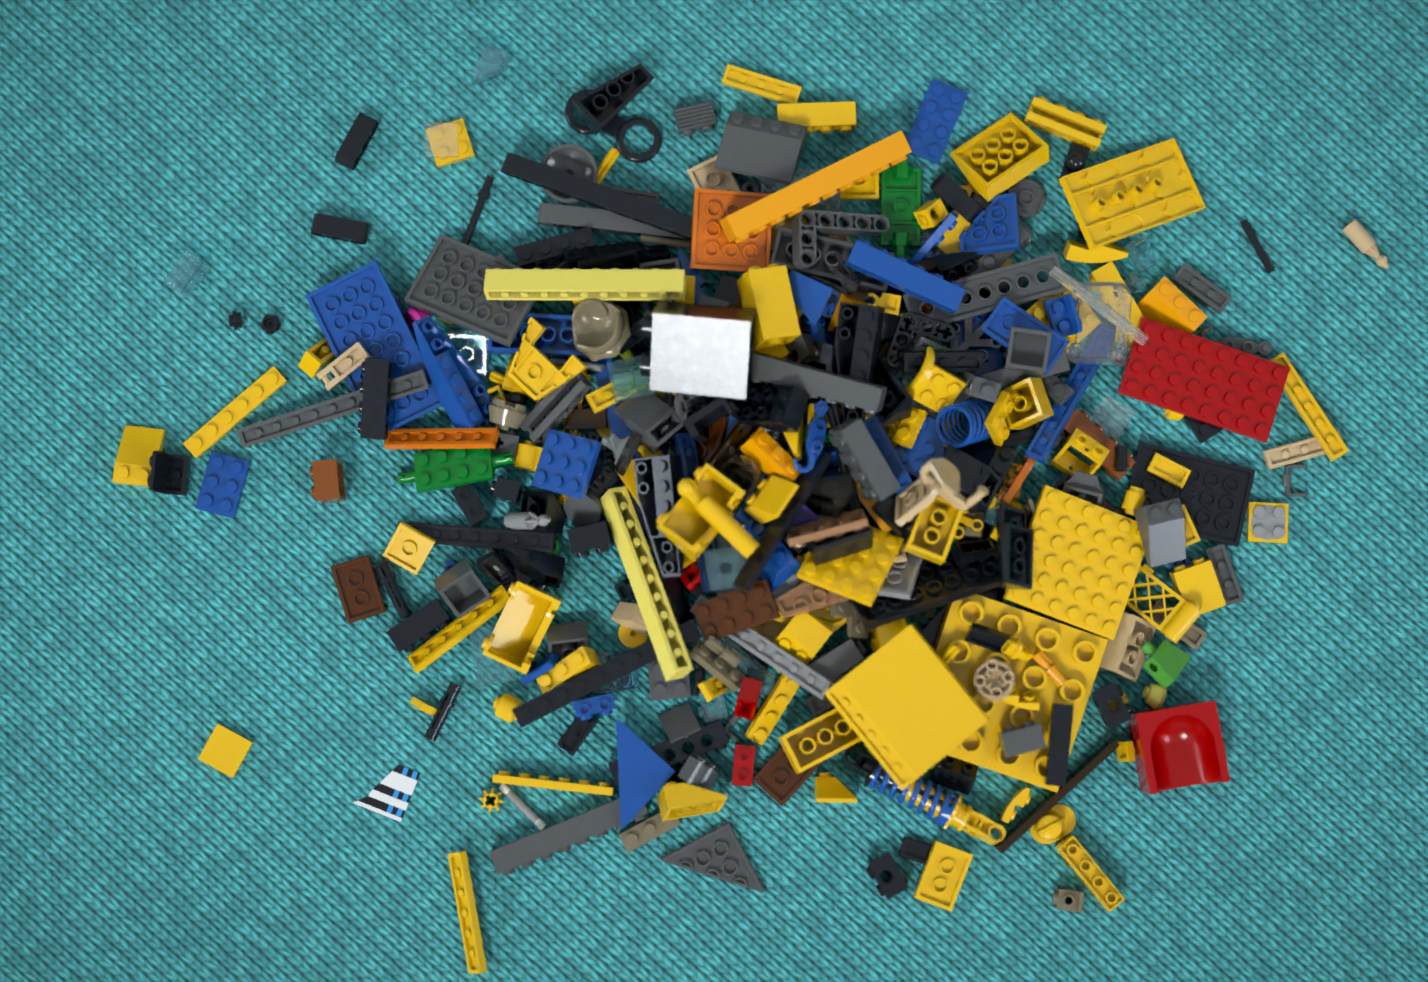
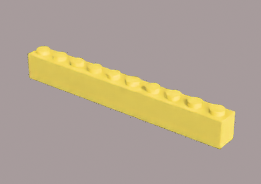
(585, 284)
(646, 583)

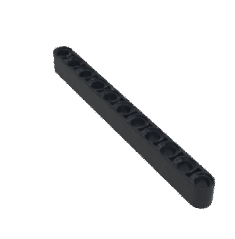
(597, 195)

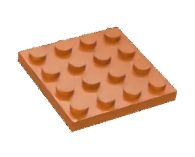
(708, 241)

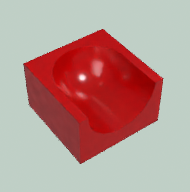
(1178, 746)

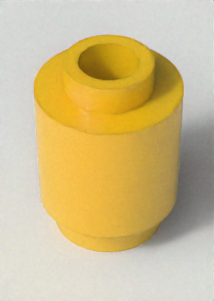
(1133, 499)

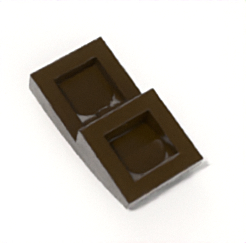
(586, 419)

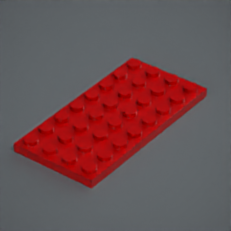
(1204, 380)

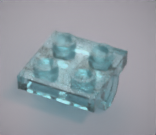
(627, 379)

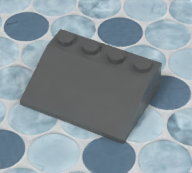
(761, 147)

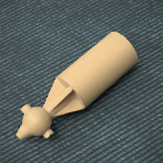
(1364, 242)

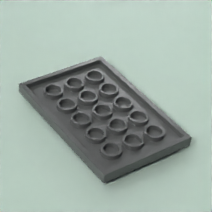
(453, 286)

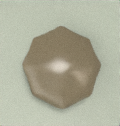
(600, 328)

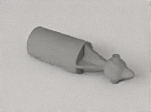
(524, 520)

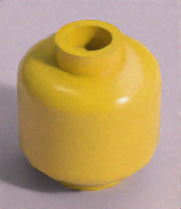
(504, 706)

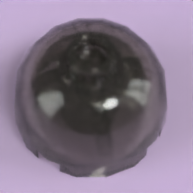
(742, 471)

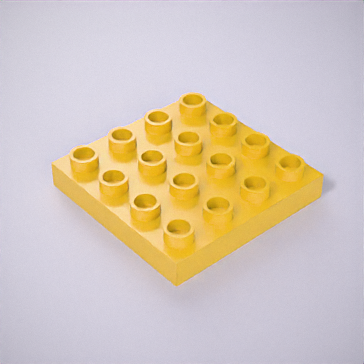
(1073, 650)

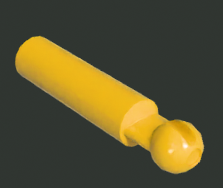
(718, 518)

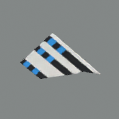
(392, 793)

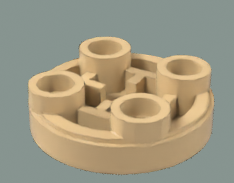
(994, 680)

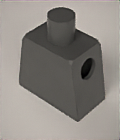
(981, 387)

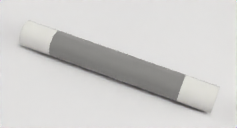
(521, 806)

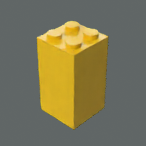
(771, 297)

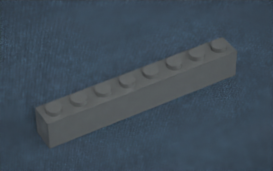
(819, 382)
(559, 837)

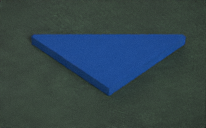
(639, 773)

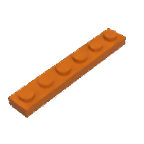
(442, 438)

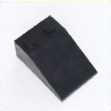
(997, 457)

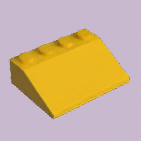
(1001, 156)

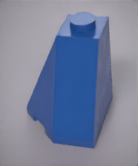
(813, 298)

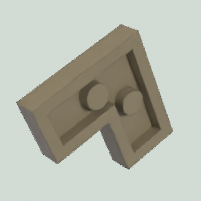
(846, 610)

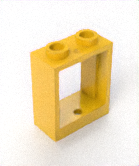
(1079, 440)

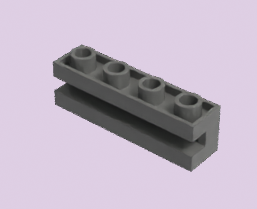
(555, 407)

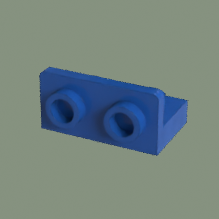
(1063, 315)

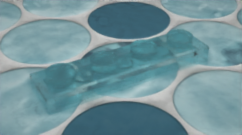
(751, 667)

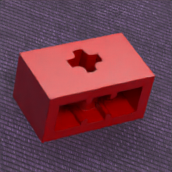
(748, 698)
(743, 765)

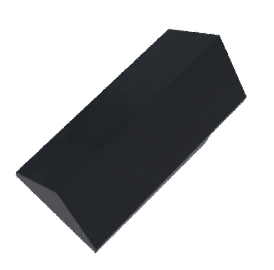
(1014, 548)

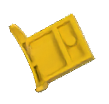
(934, 385)

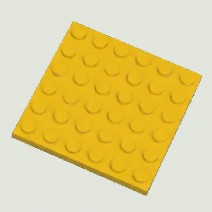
(1081, 563)

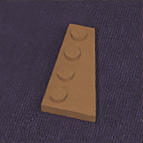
(806, 599)

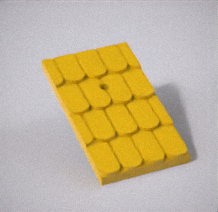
(1132, 193)

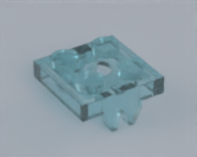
(713, 562)

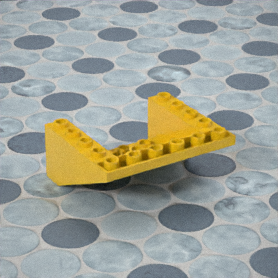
(907, 706)

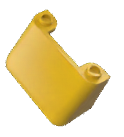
(686, 526)
(521, 626)

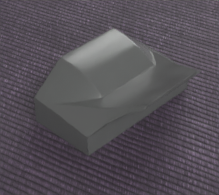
(1085, 487)

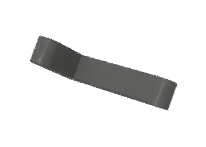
(831, 227)

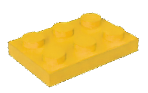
(943, 875)

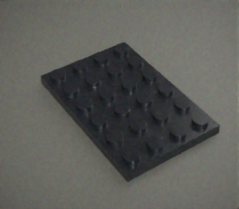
(1212, 494)

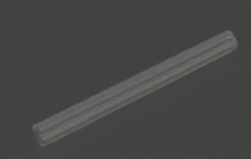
(1097, 304)

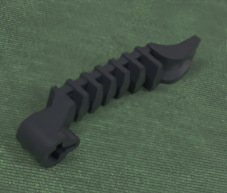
(644, 252)

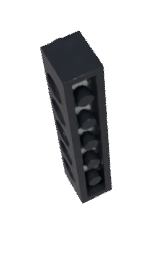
(714, 729)

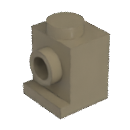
(1059, 896)

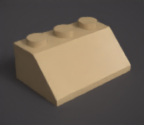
(1123, 653)

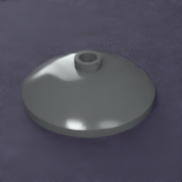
(572, 160)

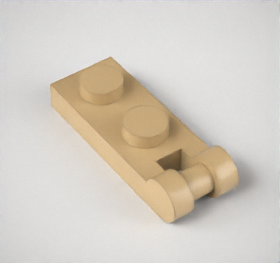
(343, 365)

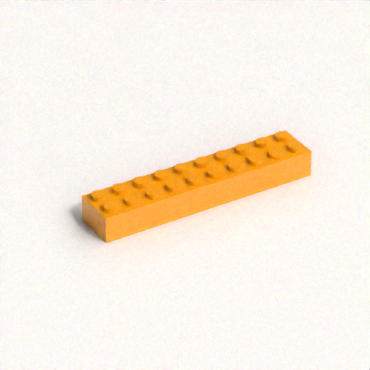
(813, 187)

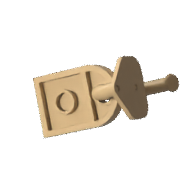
(935, 478)

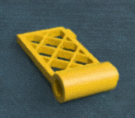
(1180, 617)

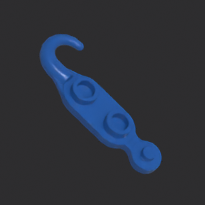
(815, 437)

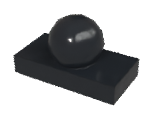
(1075, 159)

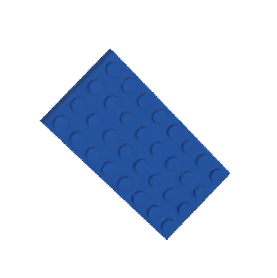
(366, 311)

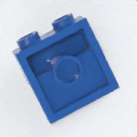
(600, 704)

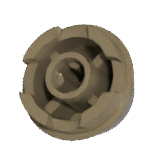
(506, 414)

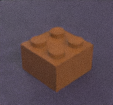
(327, 481)

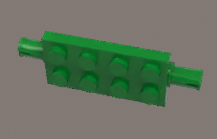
(898, 201)
(453, 468)

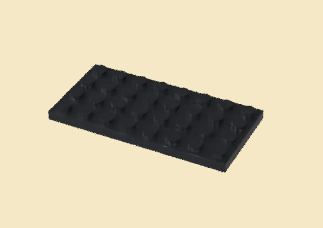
(935, 587)

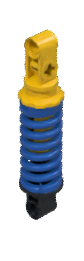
(931, 799)

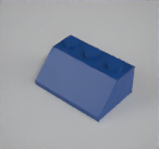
(782, 562)

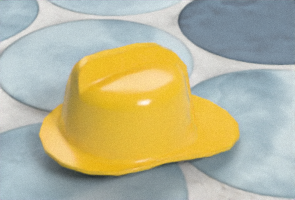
(1054, 825)

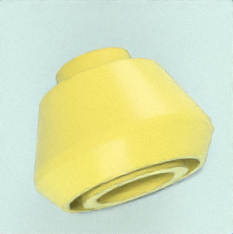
(1154, 695)

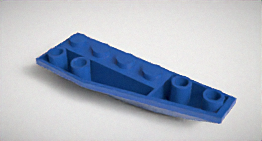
(452, 377)

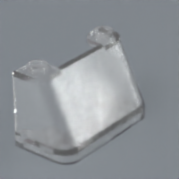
(1100, 339)

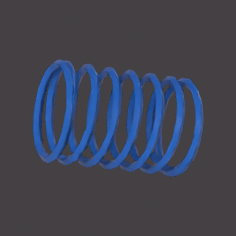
(964, 407)

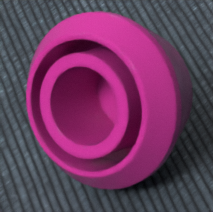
(413, 314)

